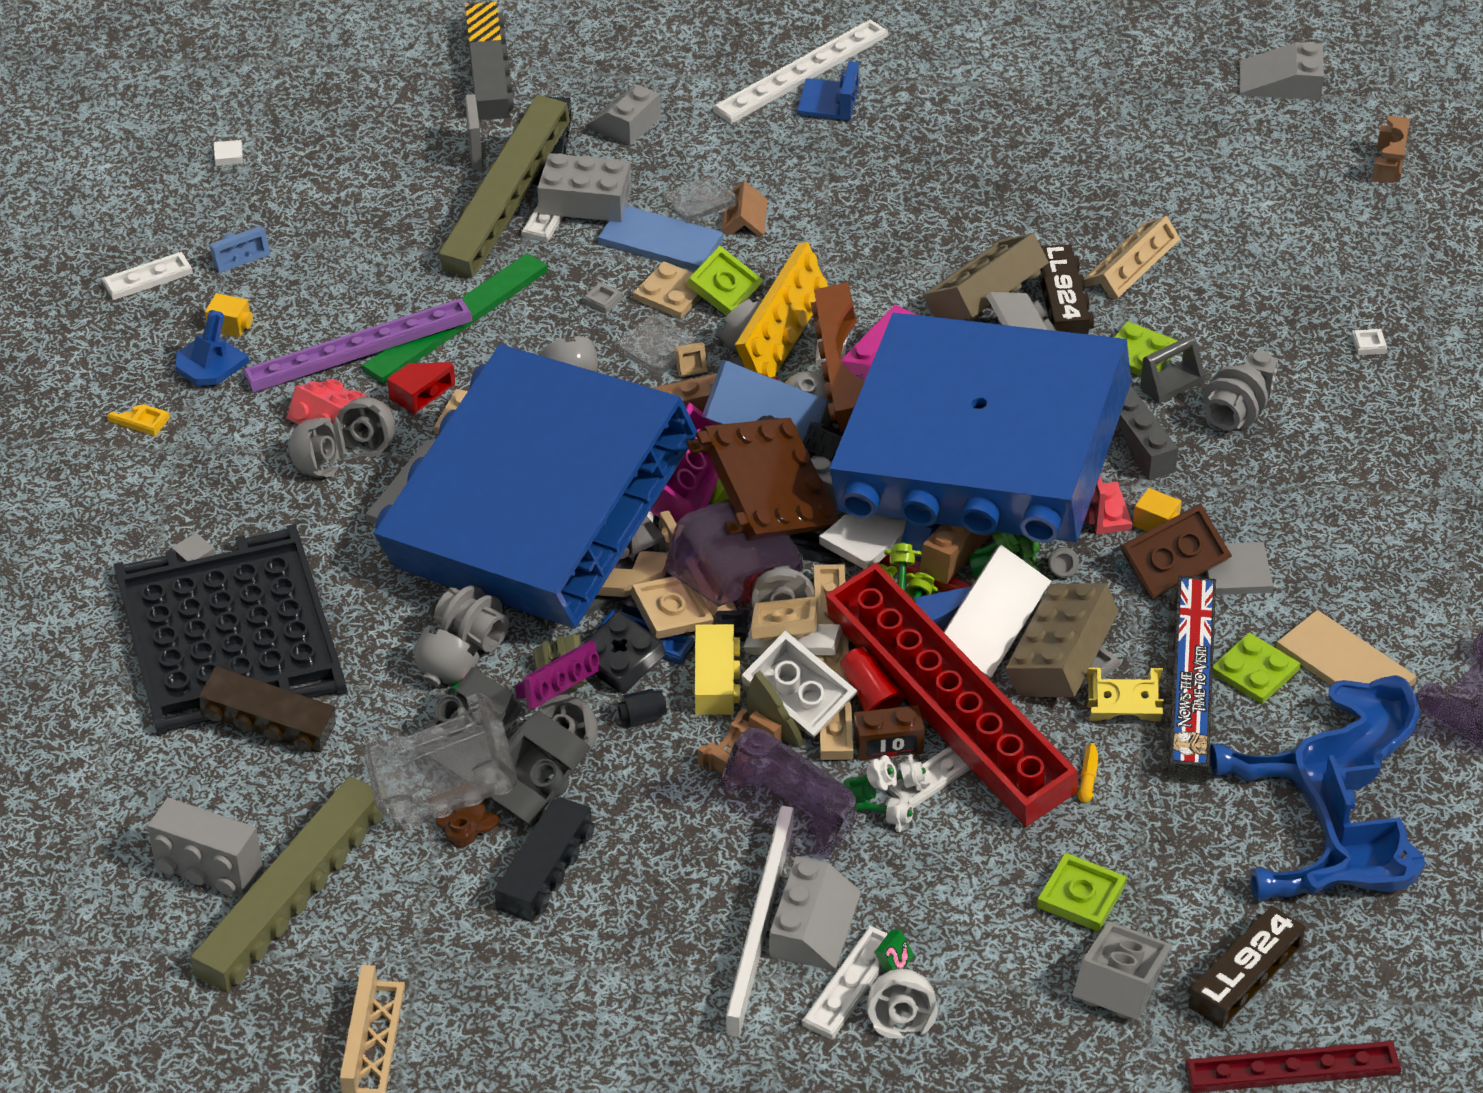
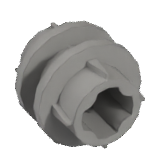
(1235, 397)
(472, 617)

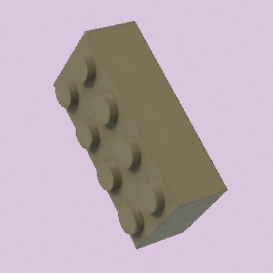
(994, 270)
(1062, 640)

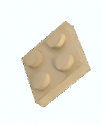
(668, 290)
(670, 607)
(791, 615)

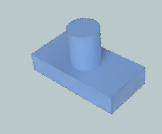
(239, 248)

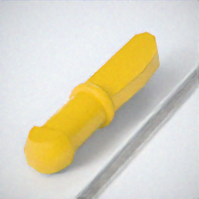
(1088, 774)

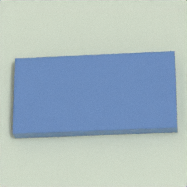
(661, 238)
(747, 395)

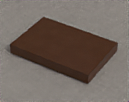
(1177, 547)

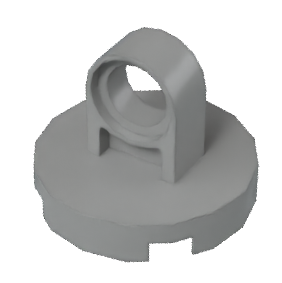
(781, 584)

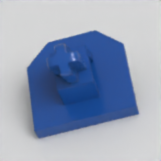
(209, 357)

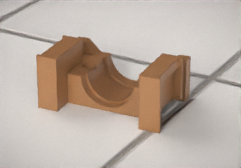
(1392, 144)
(717, 756)

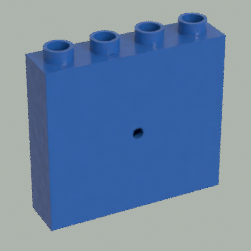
(982, 427)
(536, 483)

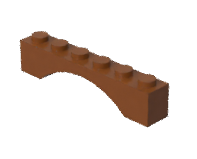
(836, 319)

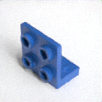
(830, 97)

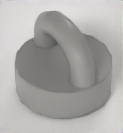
(1063, 562)

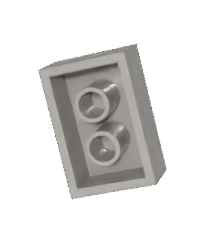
(584, 187)
(205, 847)

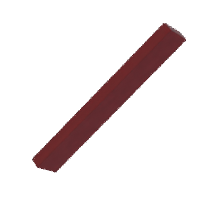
(1292, 1066)

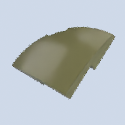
(765, 699)

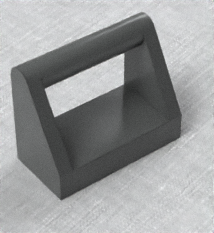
(1177, 378)

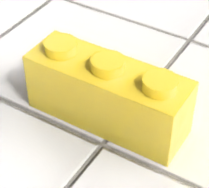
(716, 669)

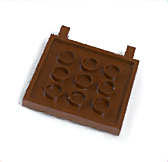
(767, 478)

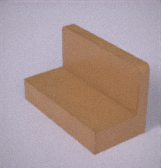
(748, 211)

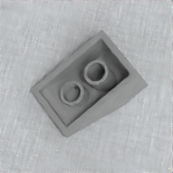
(1284, 72)
(1121, 970)

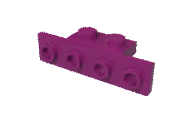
(559, 675)

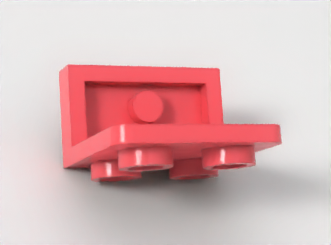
(320, 400)

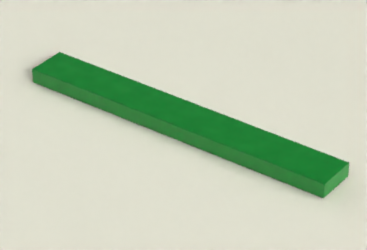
(479, 302)

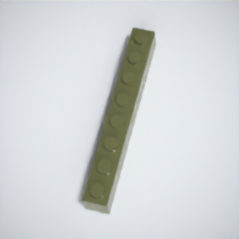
(504, 186)
(286, 886)

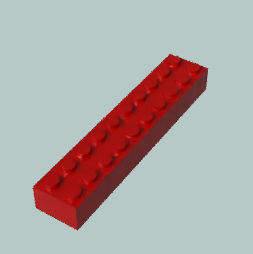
(953, 695)

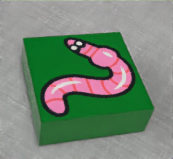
(894, 951)

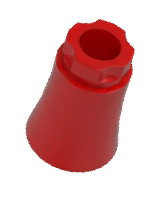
(872, 684)

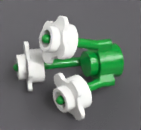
(881, 775)

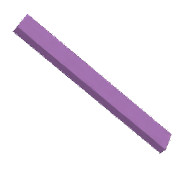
(357, 345)

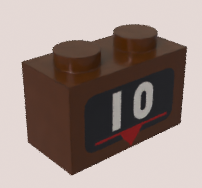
(889, 732)

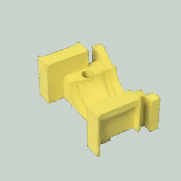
(1124, 696)

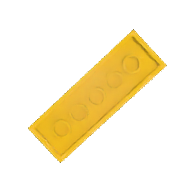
(781, 313)

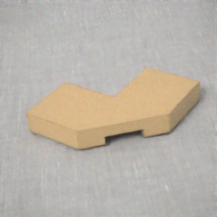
(647, 567)

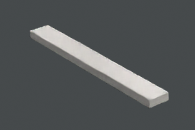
(798, 71)
(759, 922)

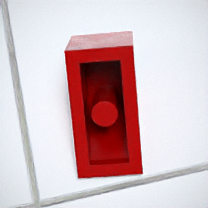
(420, 384)

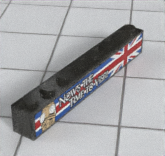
(1191, 681)

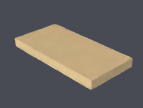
(1337, 653)

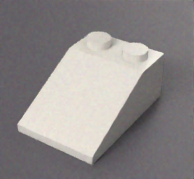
(803, 683)

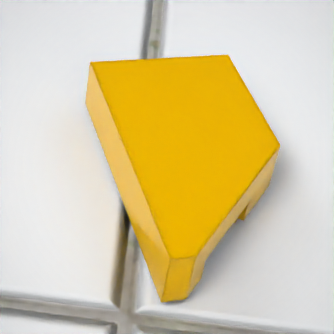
(141, 418)

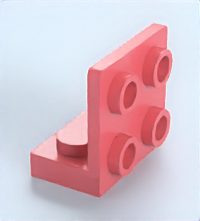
(1108, 509)

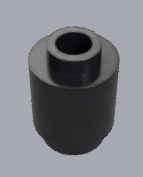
(642, 707)

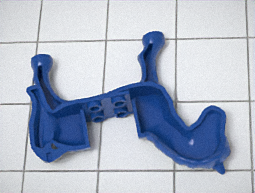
(1326, 773)

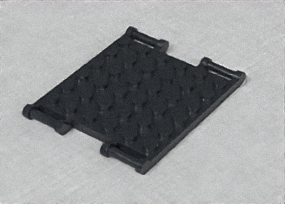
(231, 611)

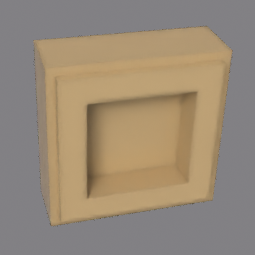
(691, 359)

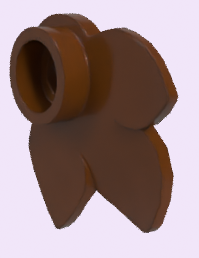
(466, 823)

